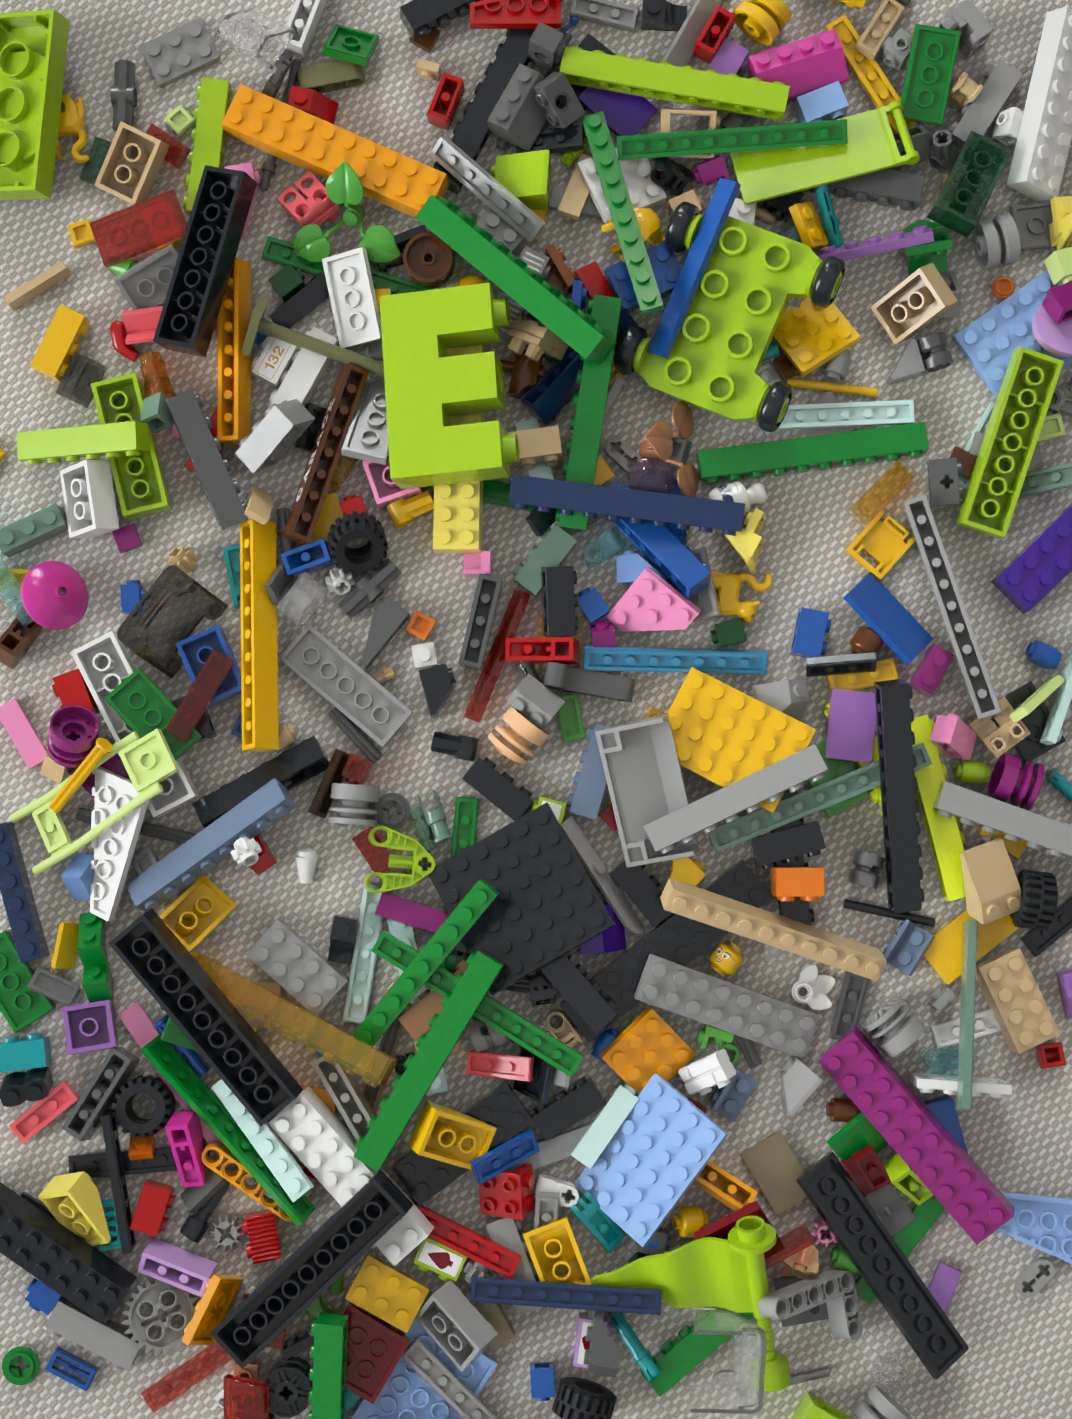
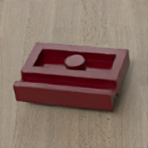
(867, 1170)

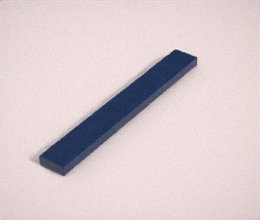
(566, 1295)

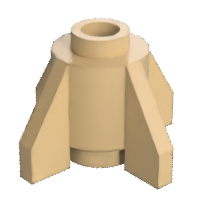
(803, 1263)

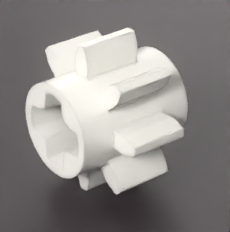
(339, 581)
(246, 851)

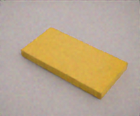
(946, 949)

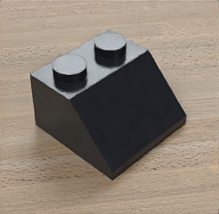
(437, 687)

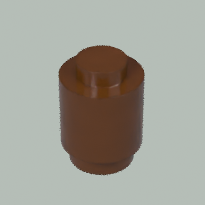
(841, 1110)

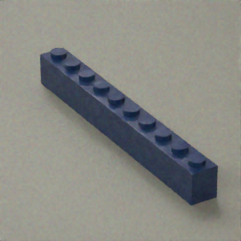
(626, 503)

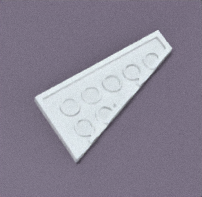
(114, 846)

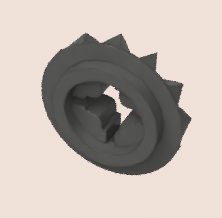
(402, 806)

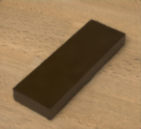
(322, 800)

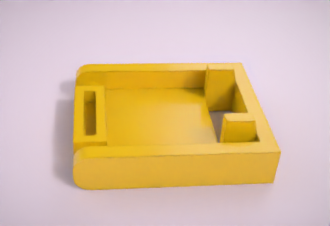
(882, 542)

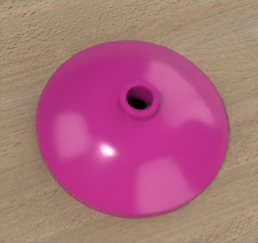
(45, 603)

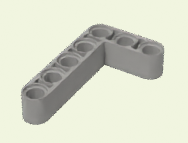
(830, 1286)

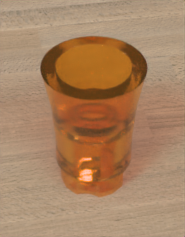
(155, 375)

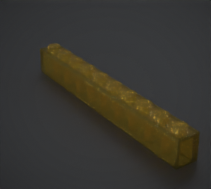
(300, 1024)

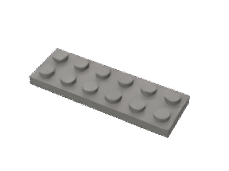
(346, 685)

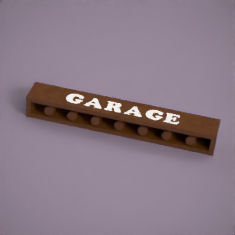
(325, 454)

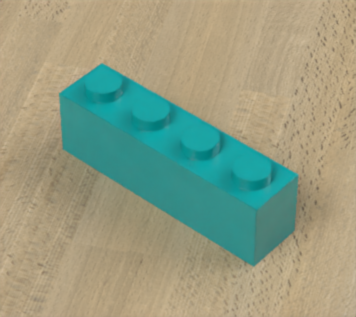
(25, 1053)

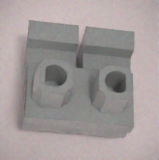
(973, 25)

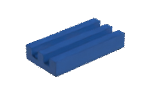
(77, 1361)

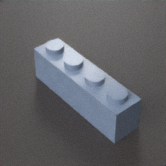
(590, 781)

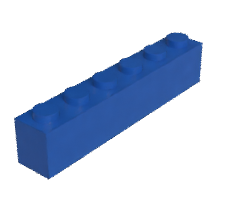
(666, 553)

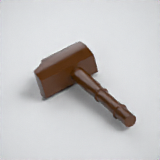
(524, 374)

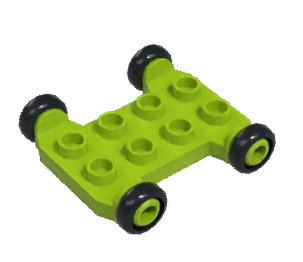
(732, 320)

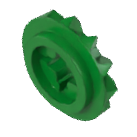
(13, 1373)

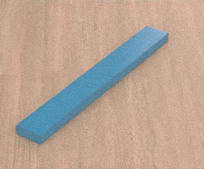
(675, 660)

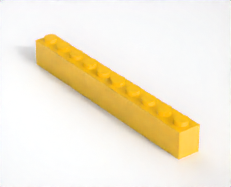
(258, 638)

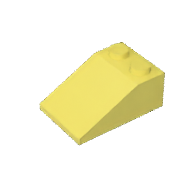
(77, 1206)

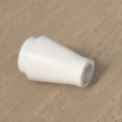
(306, 864)

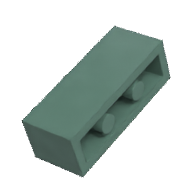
(32, 530)
(551, 552)

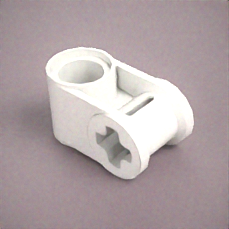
(551, 1184)

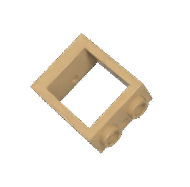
(714, 122)

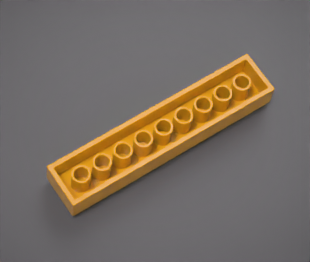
(324, 146)

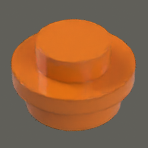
(1002, 287)

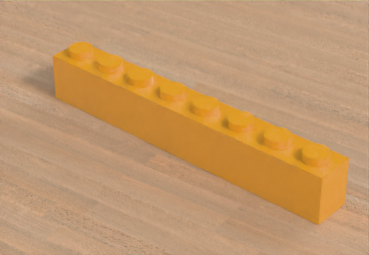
(233, 366)

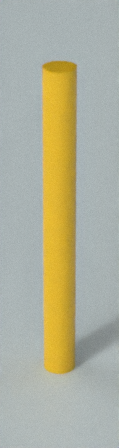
(833, 387)

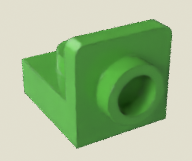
(718, 1036)

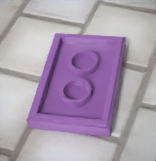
(851, 726)

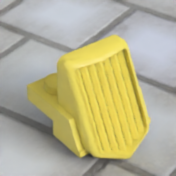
(1061, 227)
(748, 541)

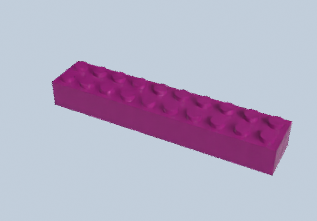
(917, 1135)

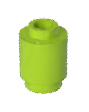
(972, 772)

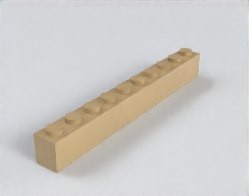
(772, 929)

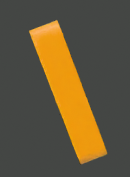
(239, 1177)

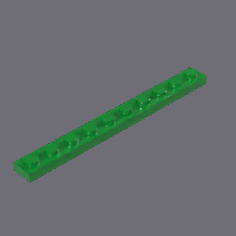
(732, 139)
(622, 213)
(426, 962)
(489, 1011)
(222, 1124)

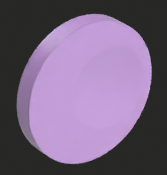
(1052, 337)

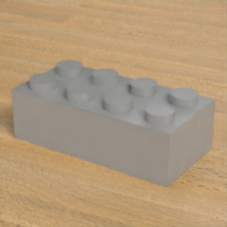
(297, 966)

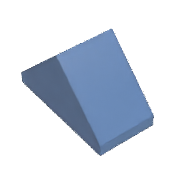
(79, 876)

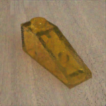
(881, 493)

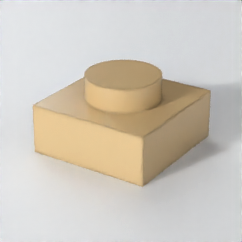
(428, 70)

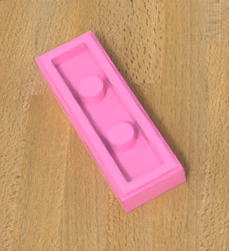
(22, 733)

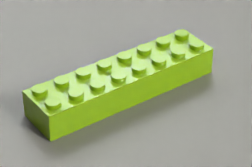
(1009, 442)

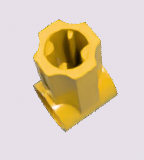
(405, 510)

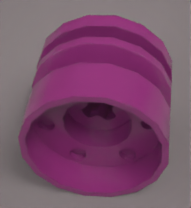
(72, 735)
(1016, 781)

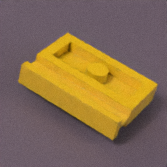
(808, 225)

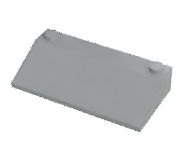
(643, 784)

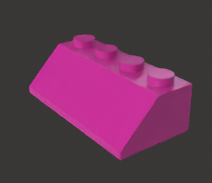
(802, 64)

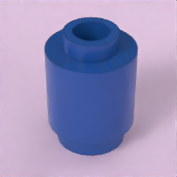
(1043, 655)
(603, 1042)

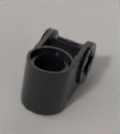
(674, 176)

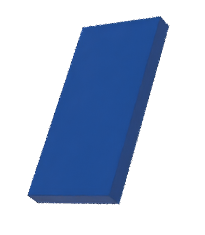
(888, 618)

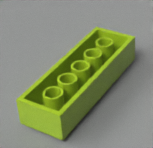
(138, 479)

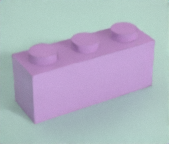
(177, 1267)

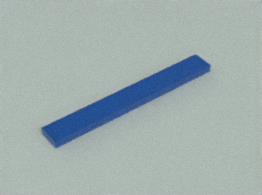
(694, 268)

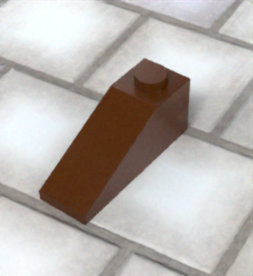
(17, 641)

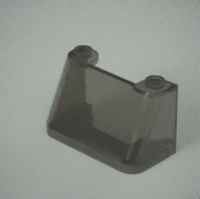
(168, 616)

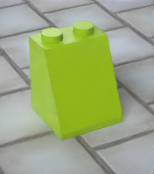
(526, 177)

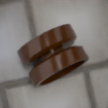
(419, 250)

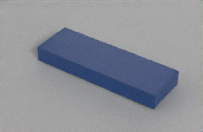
(504, 1156)

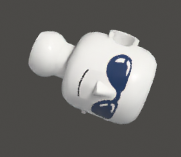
(738, 493)

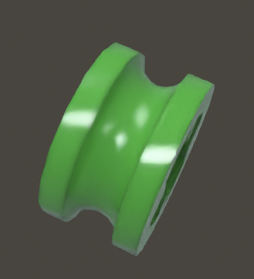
(730, 1046)

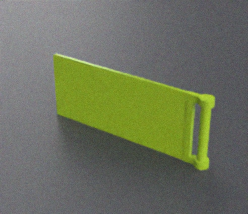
(791, 170)

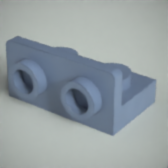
(908, 947)
(733, 1097)

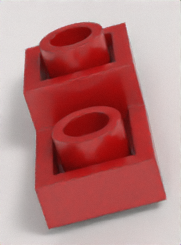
(594, 281)

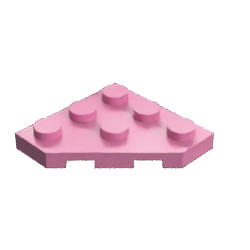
(652, 606)

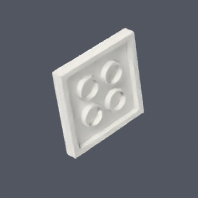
(636, 174)

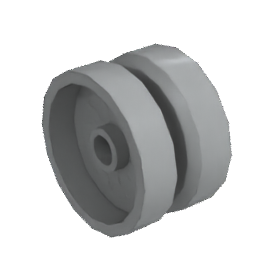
(996, 241)
(884, 1406)

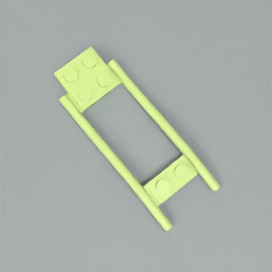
(147, 764)

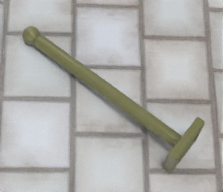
(259, 325)

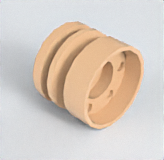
(517, 736)

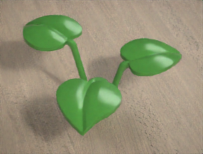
(346, 188)

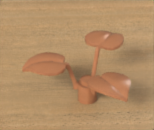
(659, 445)

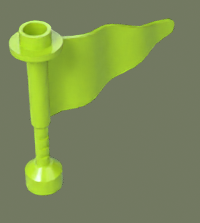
(714, 1274)

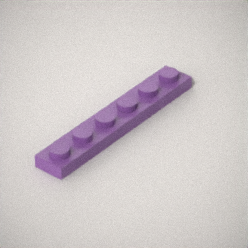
(878, 245)

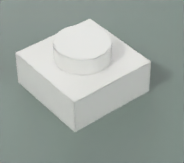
(424, 655)

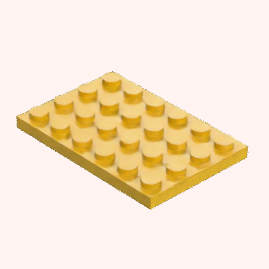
(730, 733)

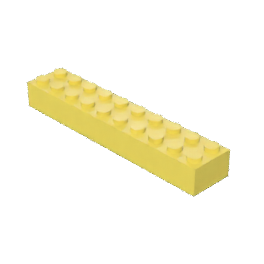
(459, 505)

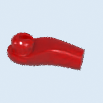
(118, 336)

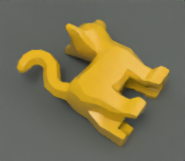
(72, 125)
(728, 593)

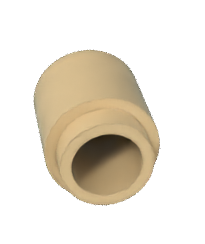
(287, 736)

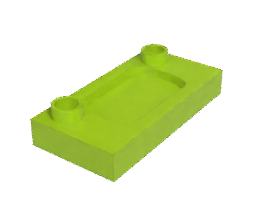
(30, 101)

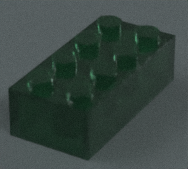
(969, 184)

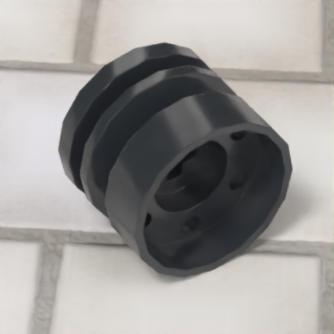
(294, 1374)

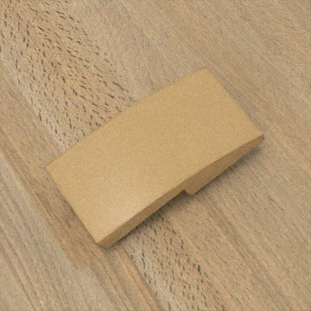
(259, 505)

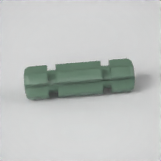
(422, 829)

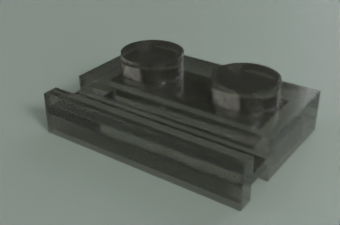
(78, 379)

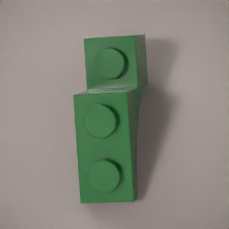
(93, 953)

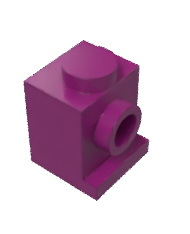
(710, 170)

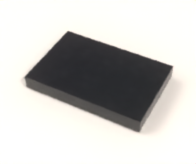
(1035, 722)

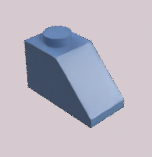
(631, 566)

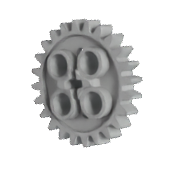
(152, 1295)

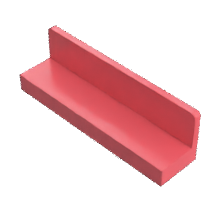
(142, 324)

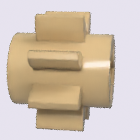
(182, 558)

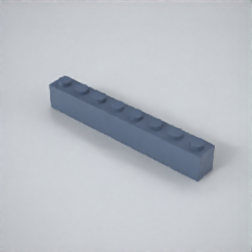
(210, 846)

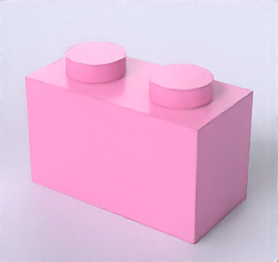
(953, 737)

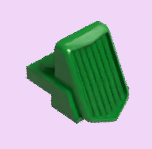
(931, 252)

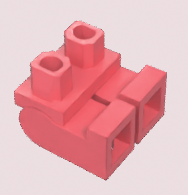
(310, 204)

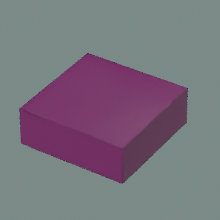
(127, 538)

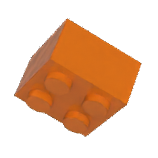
(797, 882)

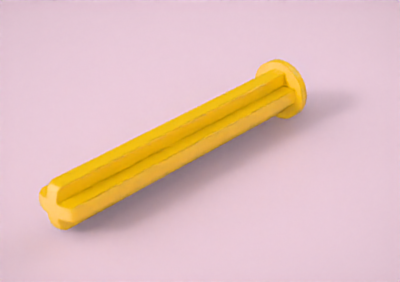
(80, 775)

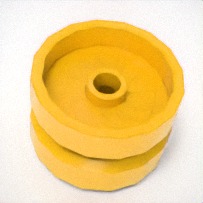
(762, 19)

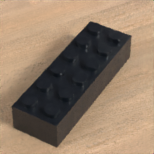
(498, 1108)

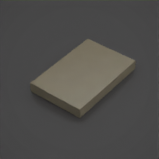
(776, 1171)

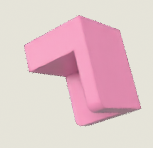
(477, 563)

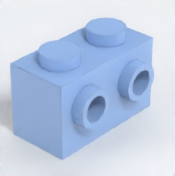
(822, 104)

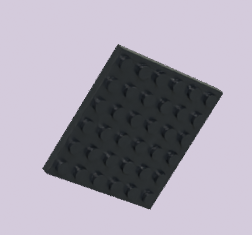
(542, 900)

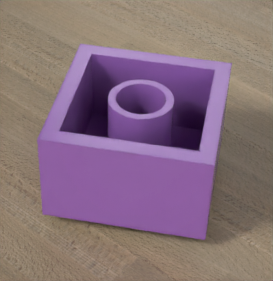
(90, 1027)

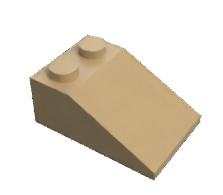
(990, 882)

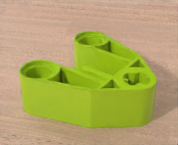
(399, 841)

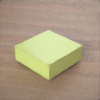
(179, 120)

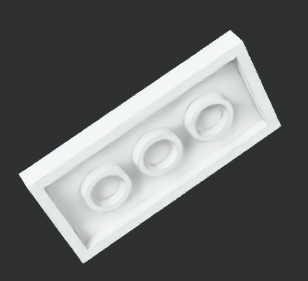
(352, 298)
(949, 1084)

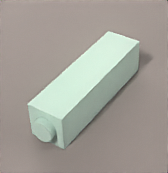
(605, 1125)

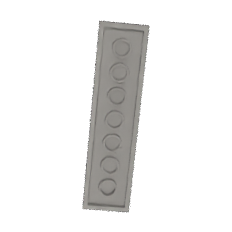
(726, 1006)

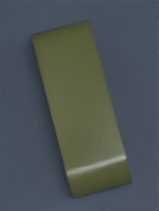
(331, 76)

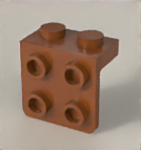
(560, 274)

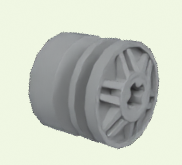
(354, 805)
(897, 1031)

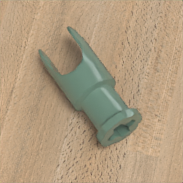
(437, 821)

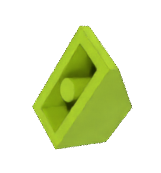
(906, 1180)

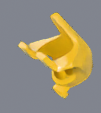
(649, 226)

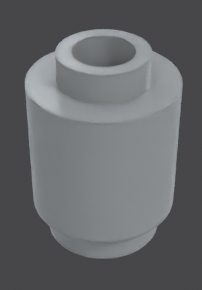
(837, 367)

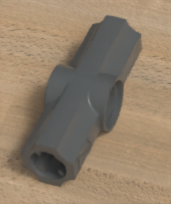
(123, 93)
(369, 588)

